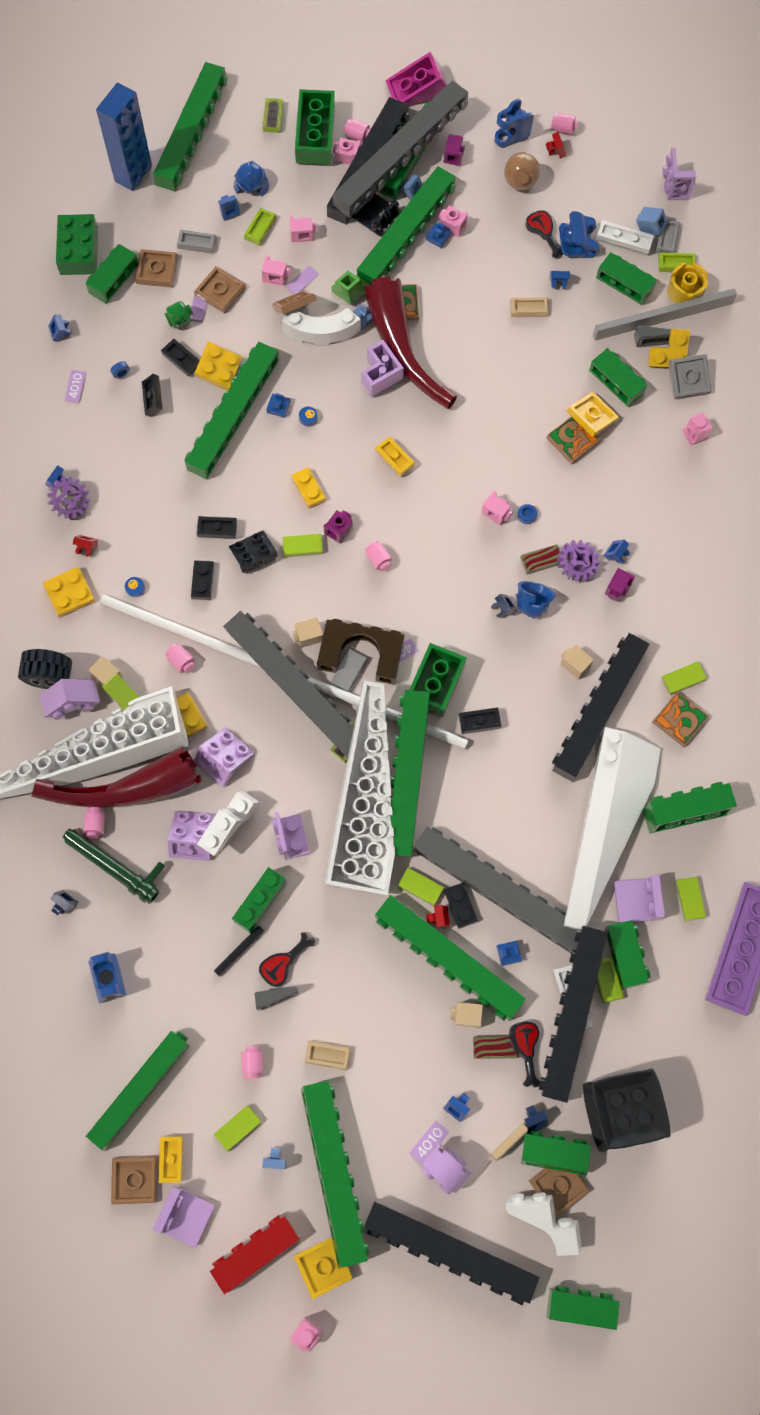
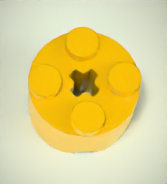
(687, 283)

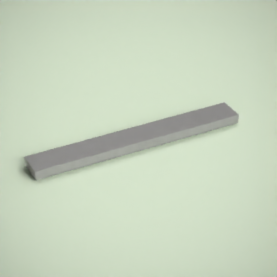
(664, 314)

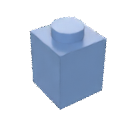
(652, 220)

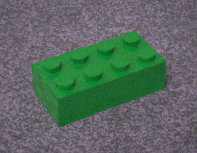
(315, 126)
(689, 807)

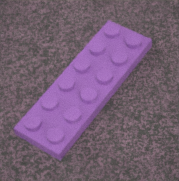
(739, 958)

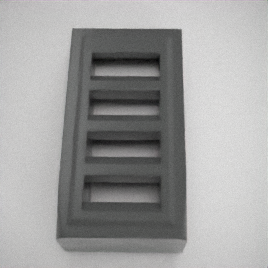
(651, 336)
(270, 997)

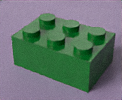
(76, 244)
(439, 676)

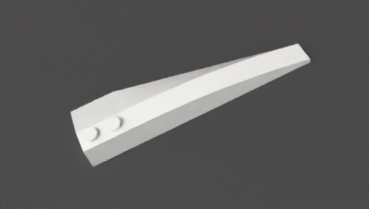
(129, 736)
(617, 796)
(363, 833)

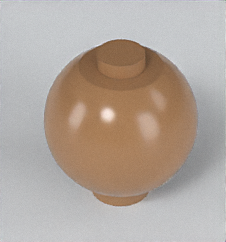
(522, 171)

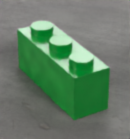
(112, 273)
(626, 278)
(618, 377)
(259, 900)
(627, 954)
(556, 1153)
(583, 1308)

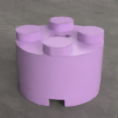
(446, 1168)

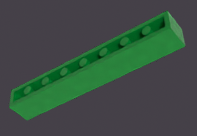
(190, 126)
(408, 225)
(232, 410)
(408, 769)
(450, 958)
(333, 1174)

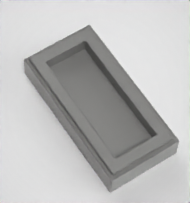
(667, 240)
(196, 241)
(348, 670)

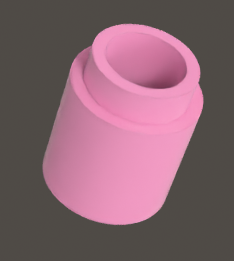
(564, 123)
(356, 130)
(378, 556)
(180, 658)
(94, 822)
(252, 1062)

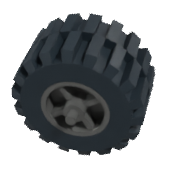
(43, 667)

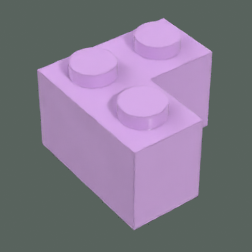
(384, 369)
(69, 696)

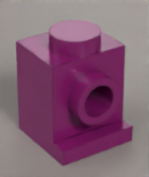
(454, 150)
(338, 531)
(619, 584)

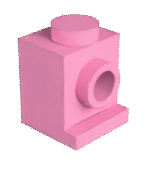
(346, 150)
(453, 220)
(302, 229)
(275, 271)
(697, 429)
(496, 509)
(306, 1335)

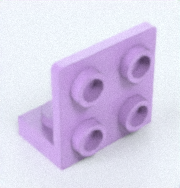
(677, 183)
(222, 756)
(185, 834)
(292, 836)
(639, 899)
(184, 1216)

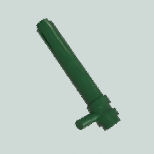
(135, 883)

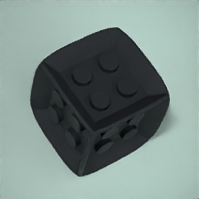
(626, 1110)

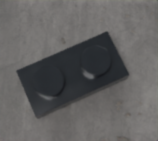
(180, 357)
(152, 395)
(216, 527)
(202, 580)
(479, 720)
(460, 905)

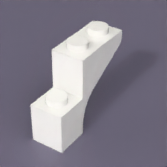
(227, 822)
(540, 1212)

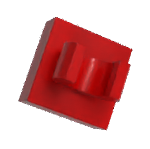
(556, 146)
(85, 542)
(440, 917)

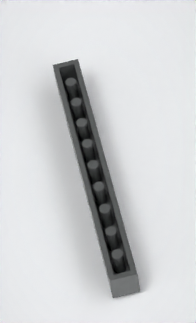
(400, 149)
(290, 680)
(496, 887)

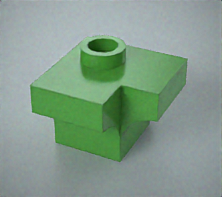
(349, 287)

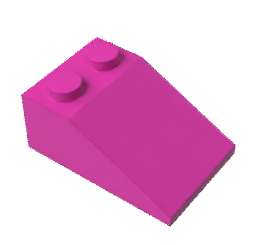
(417, 81)

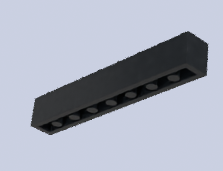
(385, 127)
(600, 707)
(574, 1014)
(451, 1252)

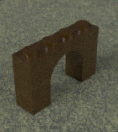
(339, 635)

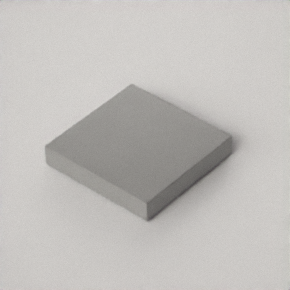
(689, 376)

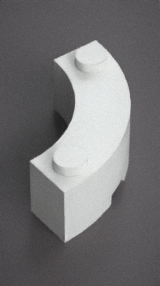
(321, 329)

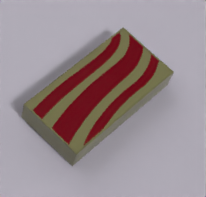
(540, 559)
(493, 1048)

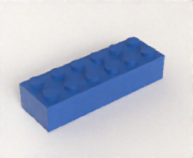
(124, 136)

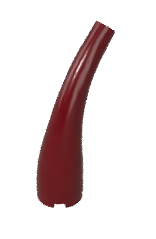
(389, 315)
(153, 782)

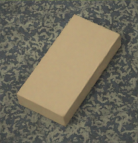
(529, 307)
(327, 1055)
(509, 1142)

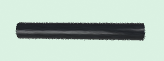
(239, 950)

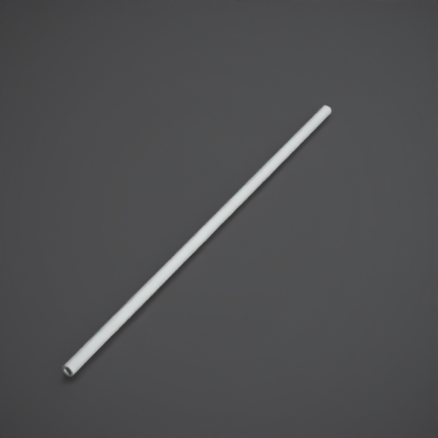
(243, 655)

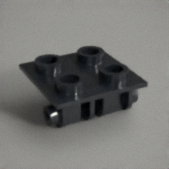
(378, 214)
(253, 550)

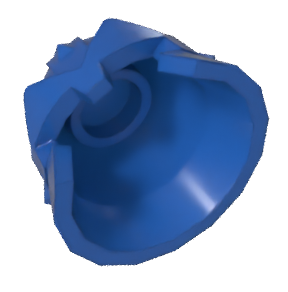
(250, 178)
(533, 598)

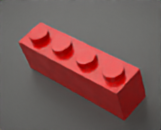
(255, 1254)

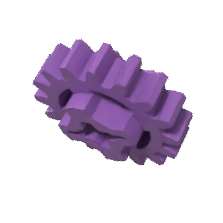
(67, 490)
(583, 554)

